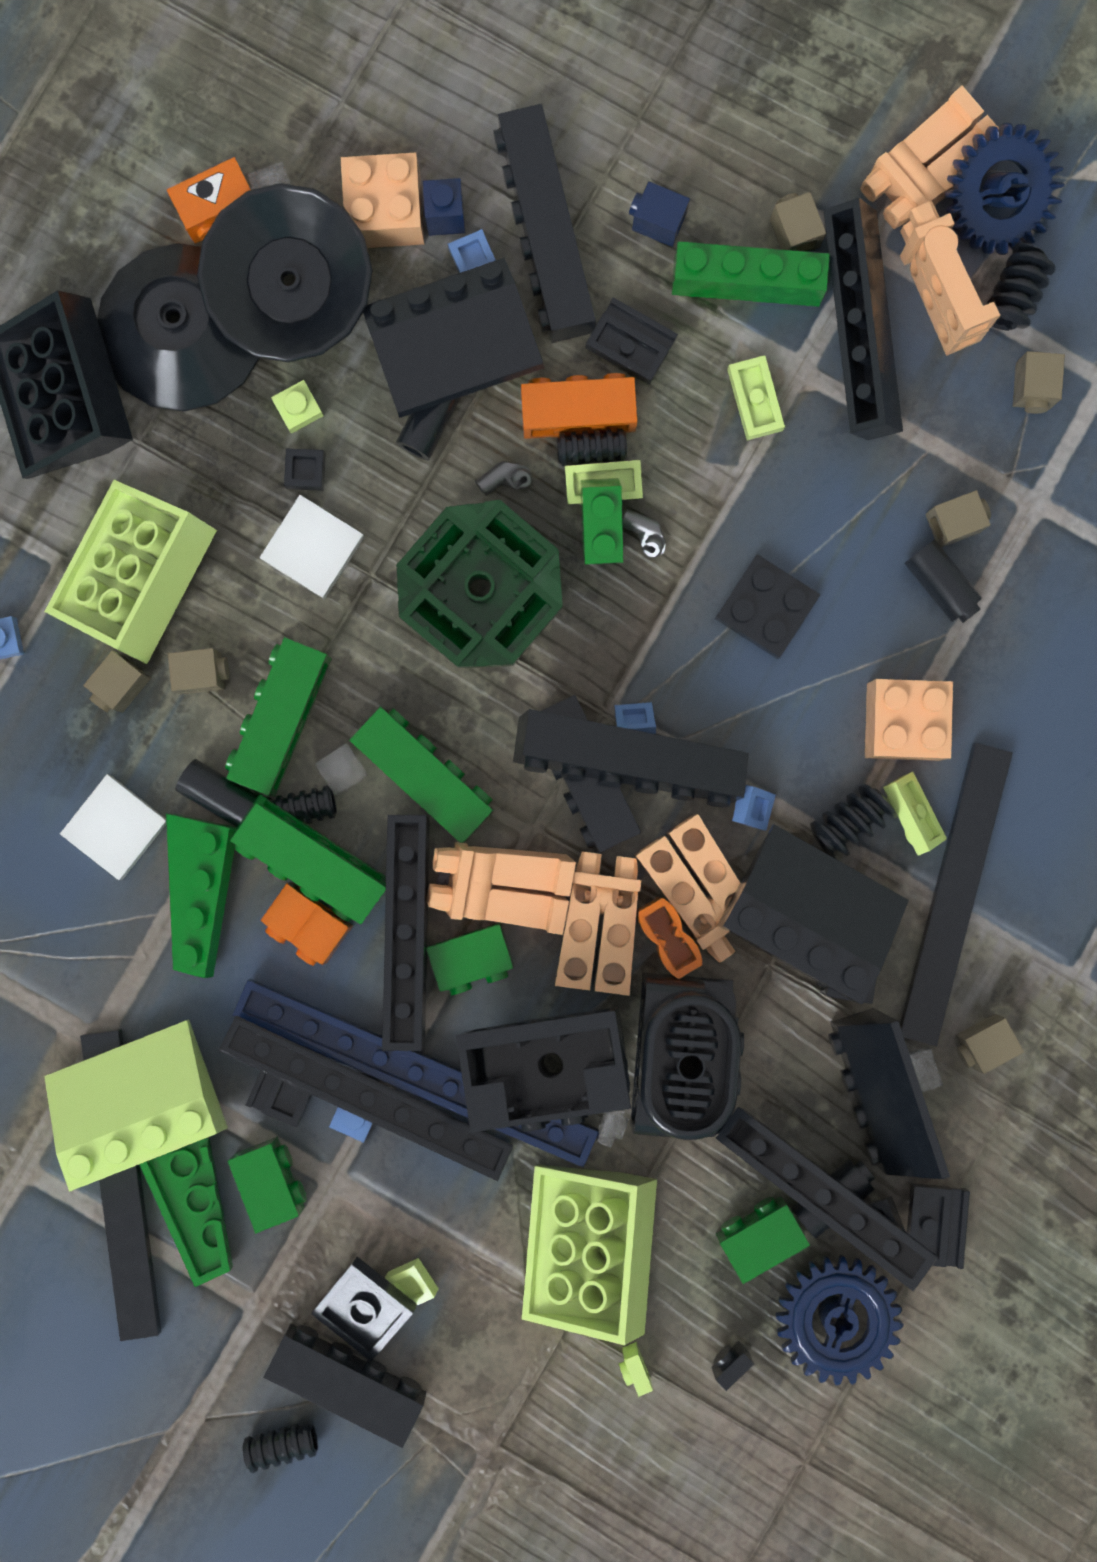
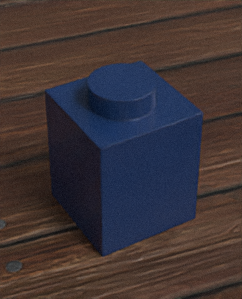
(444, 206)
(659, 213)

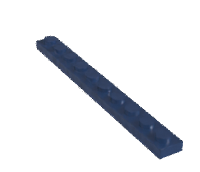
(403, 1069)

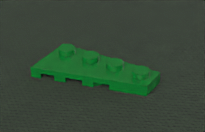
(198, 886)
(192, 1208)

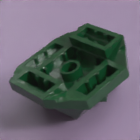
(472, 545)

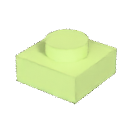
(297, 406)
(413, 1281)
(634, 1370)

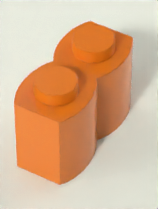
(305, 924)
(664, 928)

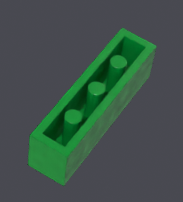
(750, 274)
(278, 717)
(421, 775)
(309, 860)

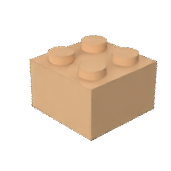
(384, 198)
(909, 719)

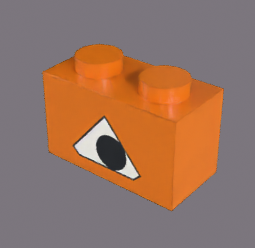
(206, 194)

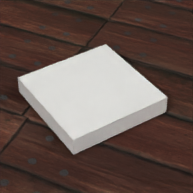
(312, 547)
(114, 827)

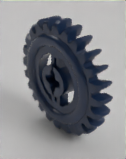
(1030, 195)
(850, 1285)

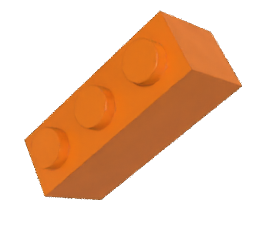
(578, 405)

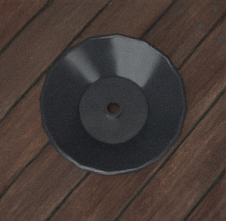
(261, 242)
(161, 361)

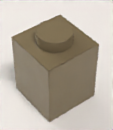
(797, 223)
(1038, 381)
(959, 518)
(197, 671)
(116, 683)
(988, 1044)

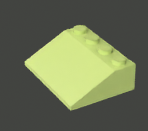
(131, 570)
(131, 1105)
(589, 1252)

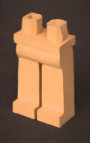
(932, 145)
(943, 280)
(676, 883)
(503, 886)
(617, 902)

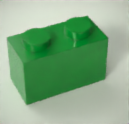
(602, 521)
(470, 958)
(267, 1184)
(761, 1238)

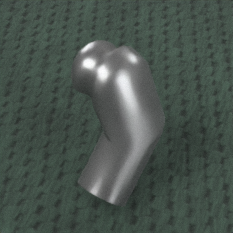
(505, 474)
(649, 533)

